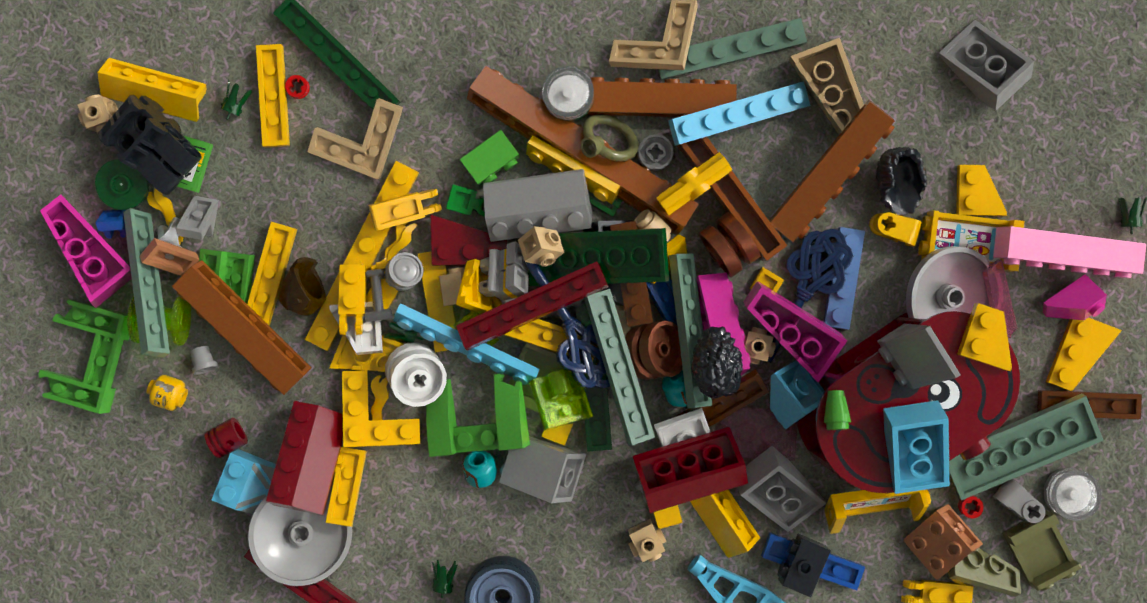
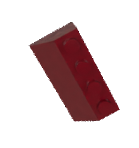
(307, 459)
(690, 469)

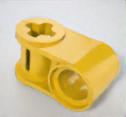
(898, 228)

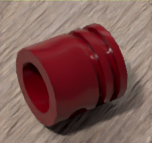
(225, 438)

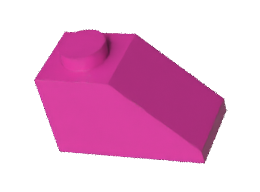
(1076, 301)

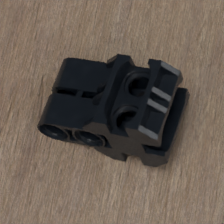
(150, 143)

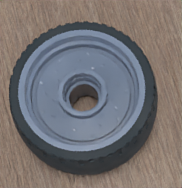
(506, 574)

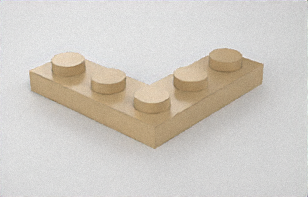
(668, 54)
(364, 158)

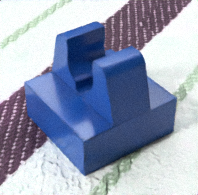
(111, 220)

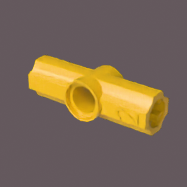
(694, 183)

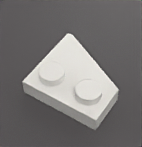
(370, 340)

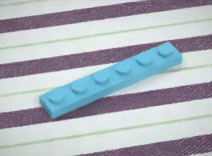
(738, 113)
(434, 330)

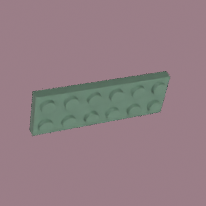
(1027, 446)

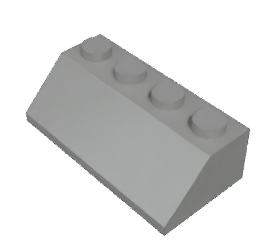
(547, 201)

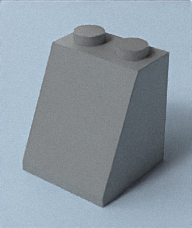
(543, 470)

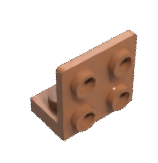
(942, 541)

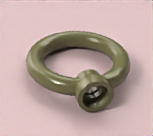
(595, 145)

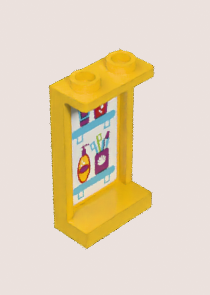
(963, 231)
(865, 502)

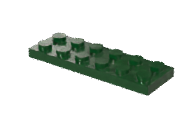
(622, 255)

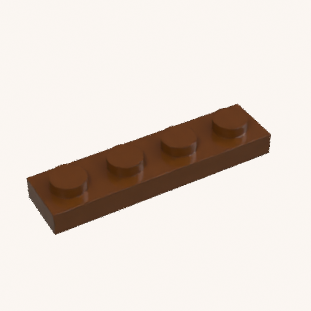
(634, 295)
(750, 389)
(1102, 403)

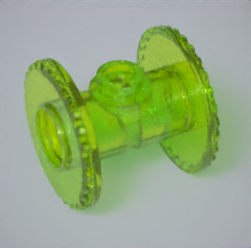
(177, 321)

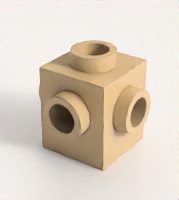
(96, 103)
(541, 246)
(767, 346)
(640, 535)

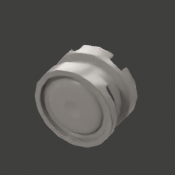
(655, 152)
(403, 271)

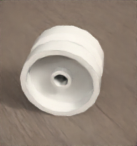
(415, 374)

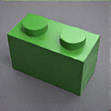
(490, 158)

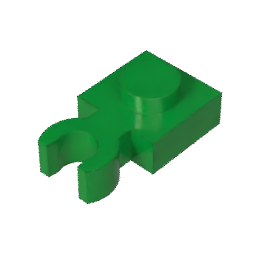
(463, 201)

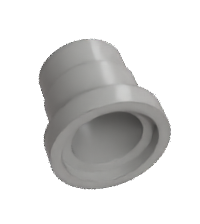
(202, 360)

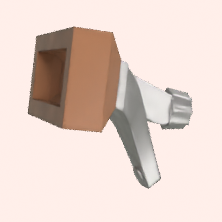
(166, 251)

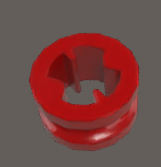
(290, 84)
(973, 513)

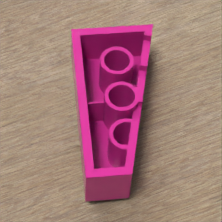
(89, 255)
(719, 310)
(802, 334)

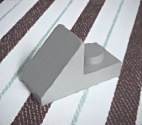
(198, 218)

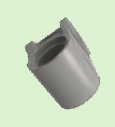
(1017, 500)

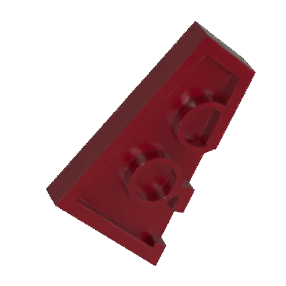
(459, 243)

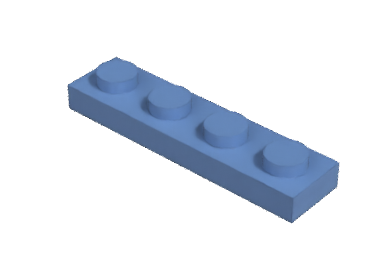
(840, 305)

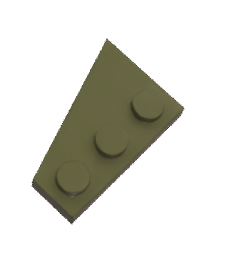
(988, 572)

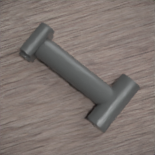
(378, 312)

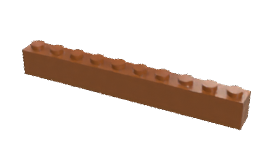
(531, 118)

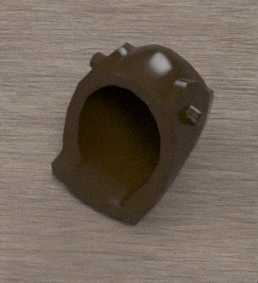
(302, 288)

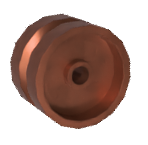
(729, 244)
(655, 350)

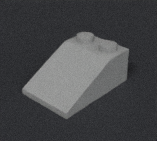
(987, 64)
(917, 356)
(780, 490)

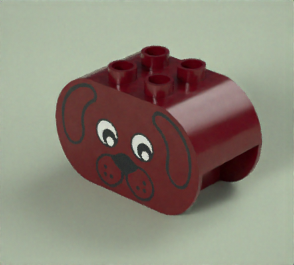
(973, 402)

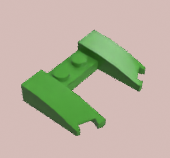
(95, 390)
(506, 434)

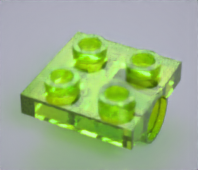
(560, 399)

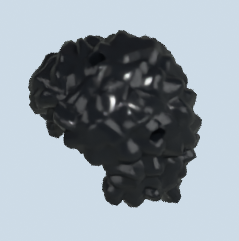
(901, 179)
(717, 363)

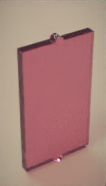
(999, 294)

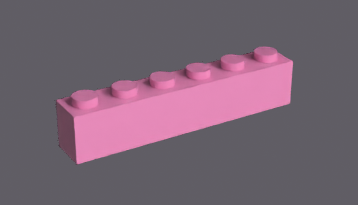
(1069, 250)

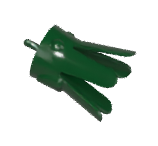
(229, 103)
(1134, 218)
(408, 335)
(442, 580)

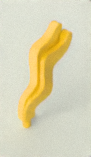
(162, 203)
(403, 238)
(381, 396)

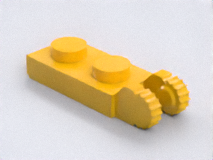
(402, 209)
(352, 296)
(938, 592)

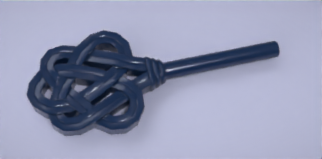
(822, 245)
(571, 328)

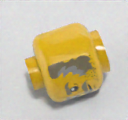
(167, 392)

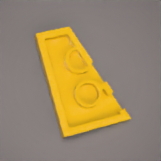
(1079, 350)
(348, 359)

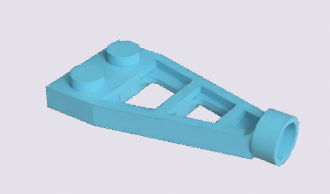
(712, 574)

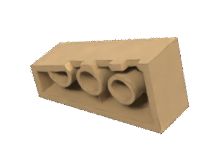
(830, 81)

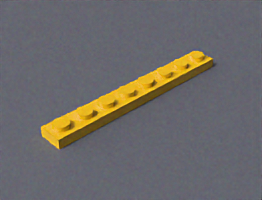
(362, 253)

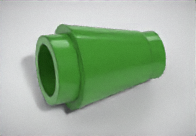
(836, 411)

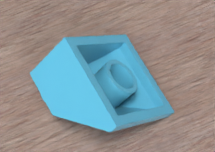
(793, 394)

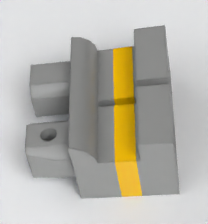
(505, 273)

